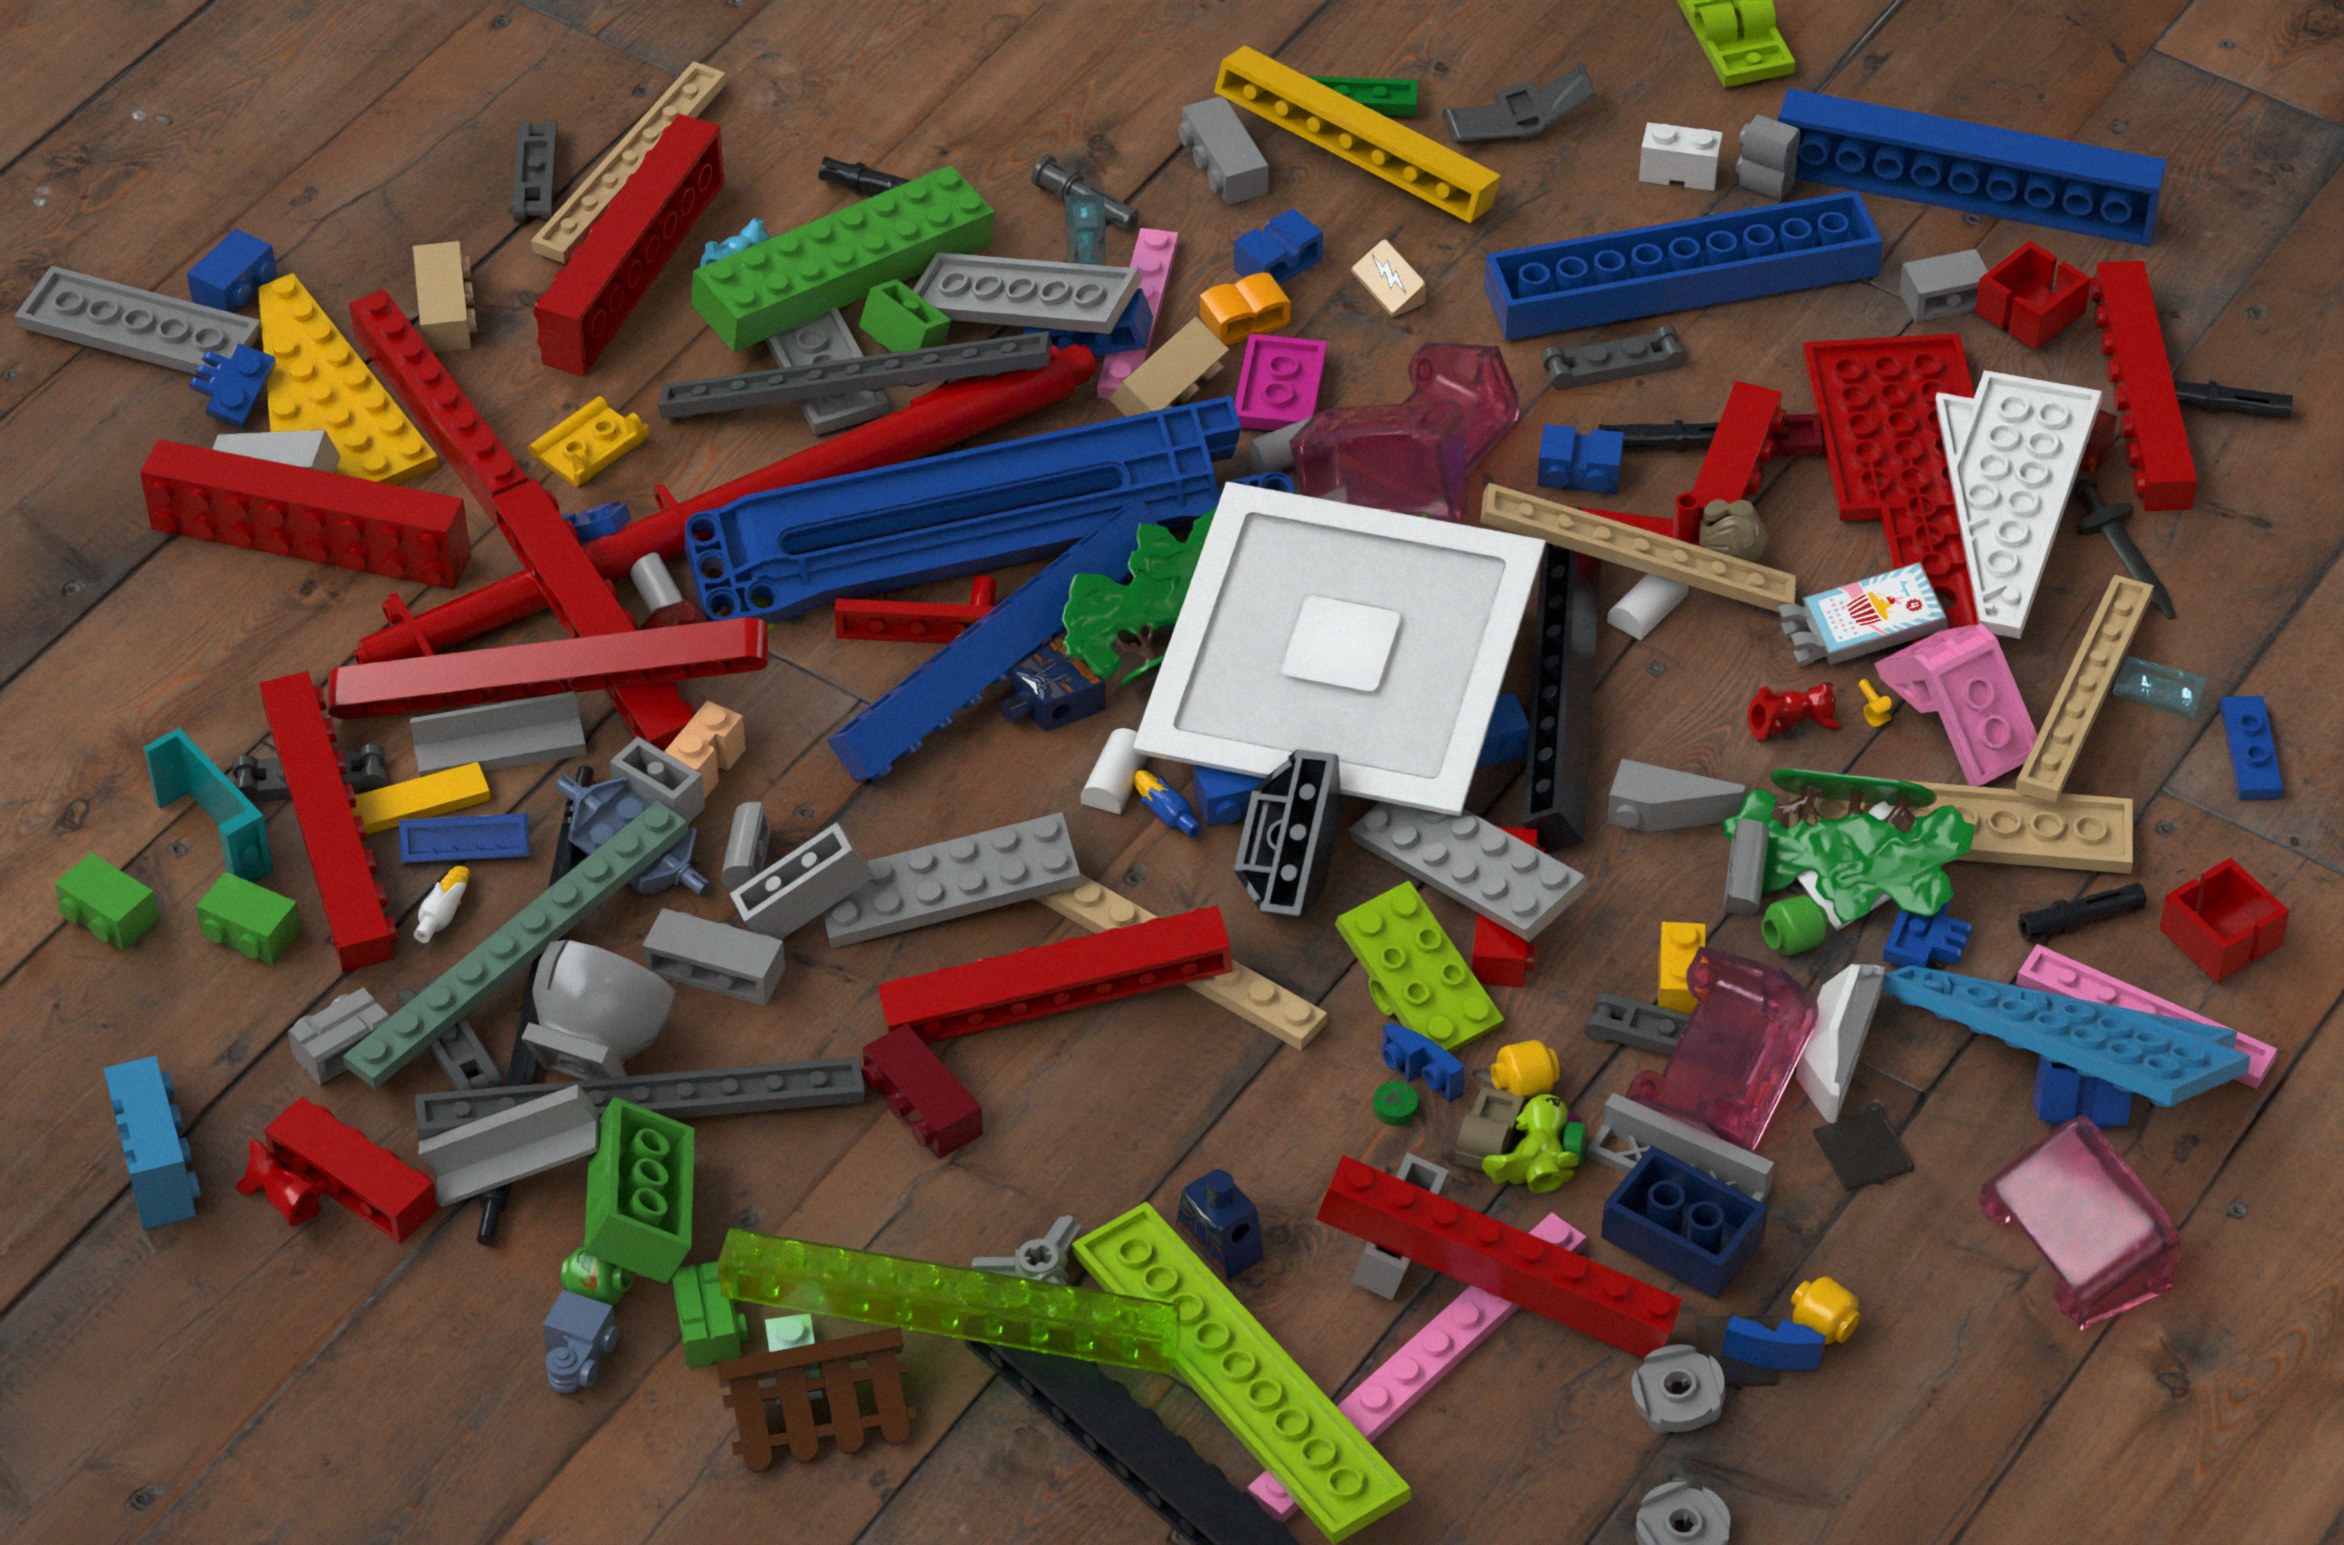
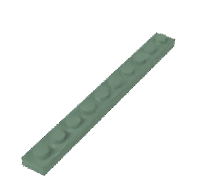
(515, 945)

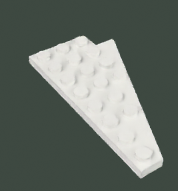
(2010, 478)

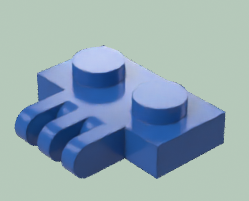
(233, 383)
(599, 520)
(1922, 937)

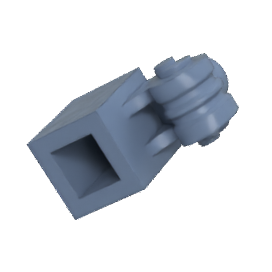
(577, 1337)

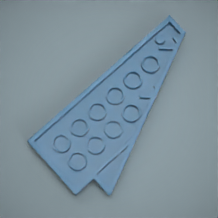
(2125, 1046)

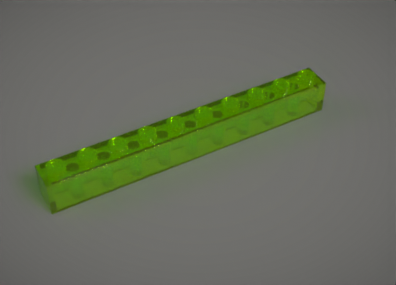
(949, 1300)

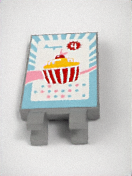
(1863, 616)

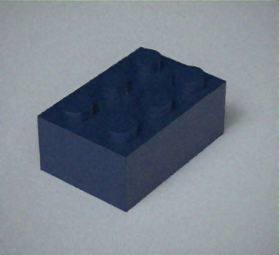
(1684, 1222)

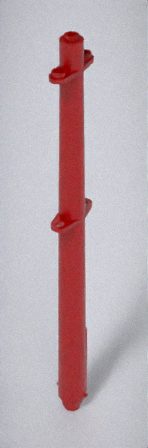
(924, 427)

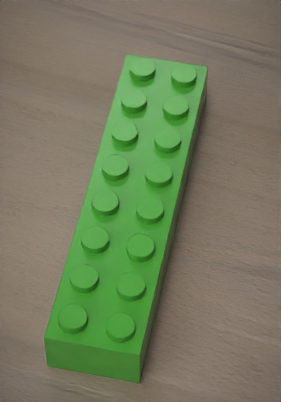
(840, 257)

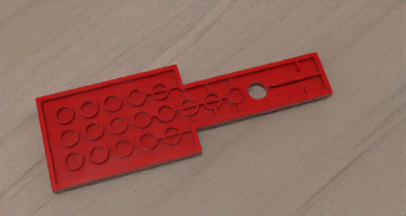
(1889, 448)

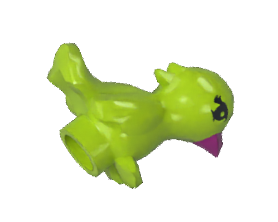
(1540, 1154)

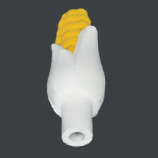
(441, 903)

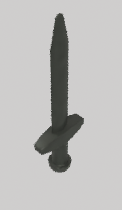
(2109, 520)

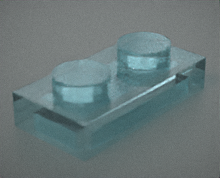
(2160, 686)

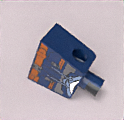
(1053, 688)
(1221, 1223)

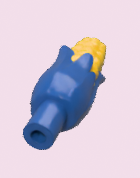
(1166, 803)

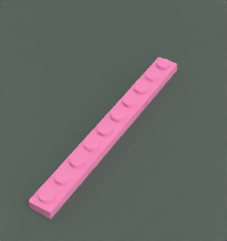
(1420, 1364)

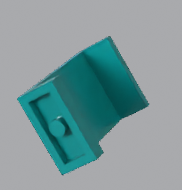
(180, 768)

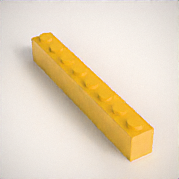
(1357, 134)

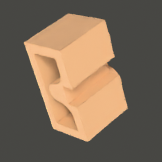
(710, 742)

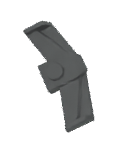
(1520, 109)

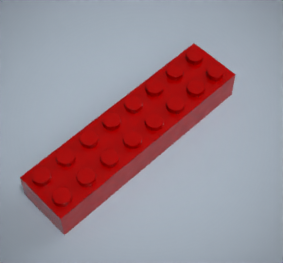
(629, 245)
(306, 513)

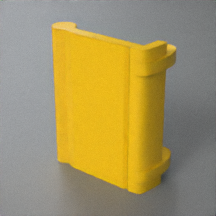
(588, 441)

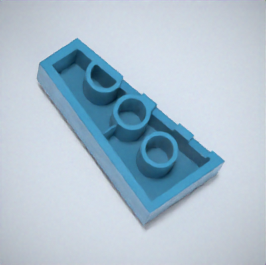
(151, 1143)

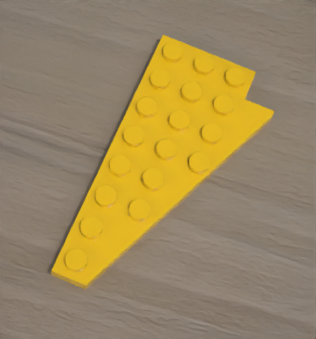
(329, 388)

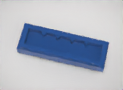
(2251, 747)
(464, 837)

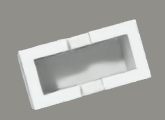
(1680, 155)

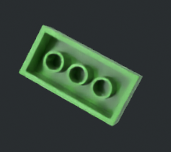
(640, 1191)

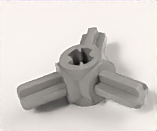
(1037, 1258)

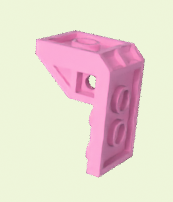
(1975, 694)

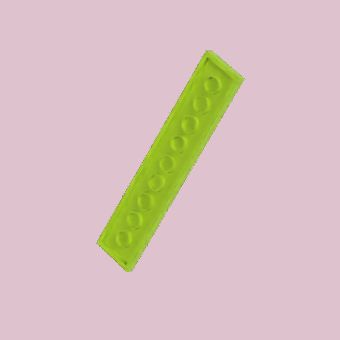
(1248, 1377)

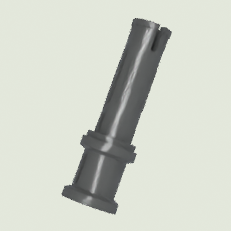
(1071, 182)

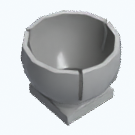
(594, 1010)

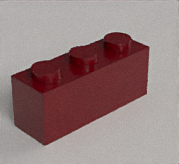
(922, 1091)

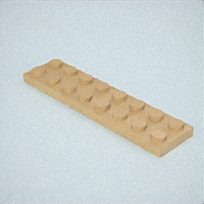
(2025, 830)

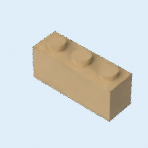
(444, 296)
(1172, 371)

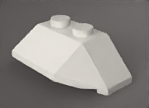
(1837, 1040)

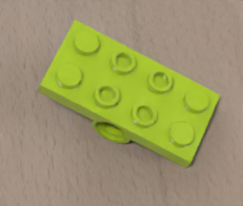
(1739, 39)
(1417, 969)

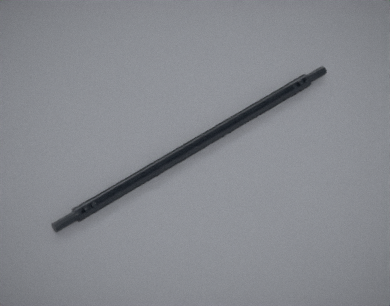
(523, 1062)

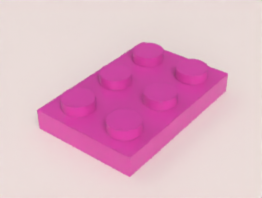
(1279, 381)

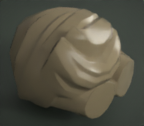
(1736, 535)

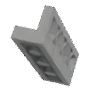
(1645, 1127)

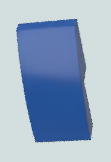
(1417, 1056)
(1788, 1348)

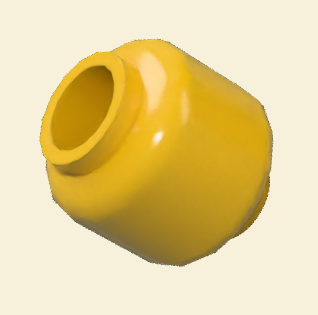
(1525, 1069)
(1826, 1309)

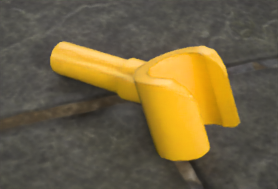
(1876, 709)

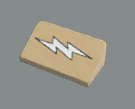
(1390, 279)

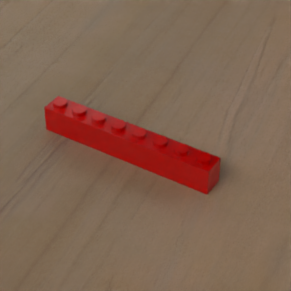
(2143, 386)
(434, 399)
(584, 602)
(326, 821)
(1059, 976)
(1498, 1258)

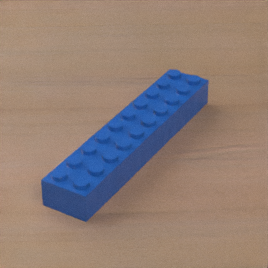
(1975, 167)
(1682, 265)

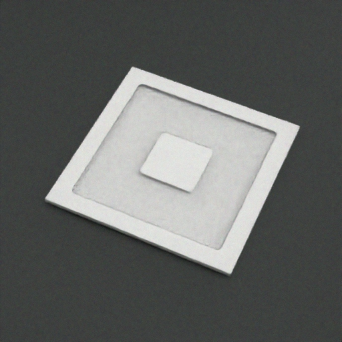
(1344, 641)

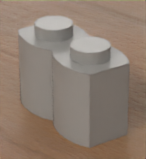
(1768, 157)

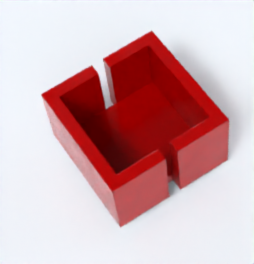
(2021, 295)
(2231, 922)

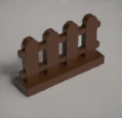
(838, 1380)

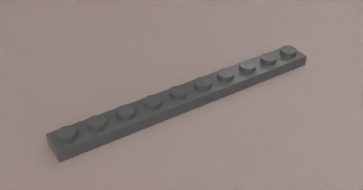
(855, 375)
(665, 1093)

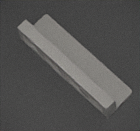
(500, 734)
(512, 1144)

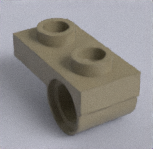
(1488, 1127)

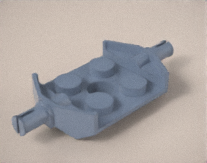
(606, 810)

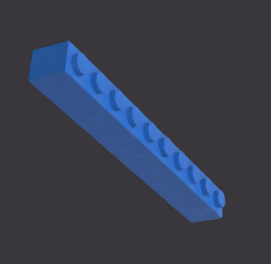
(983, 651)

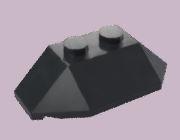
(1291, 834)

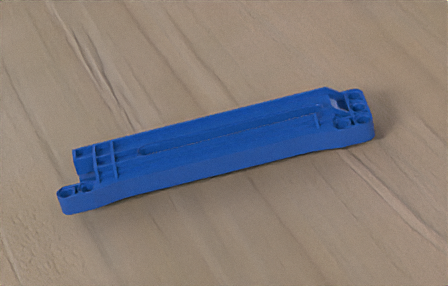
(960, 511)

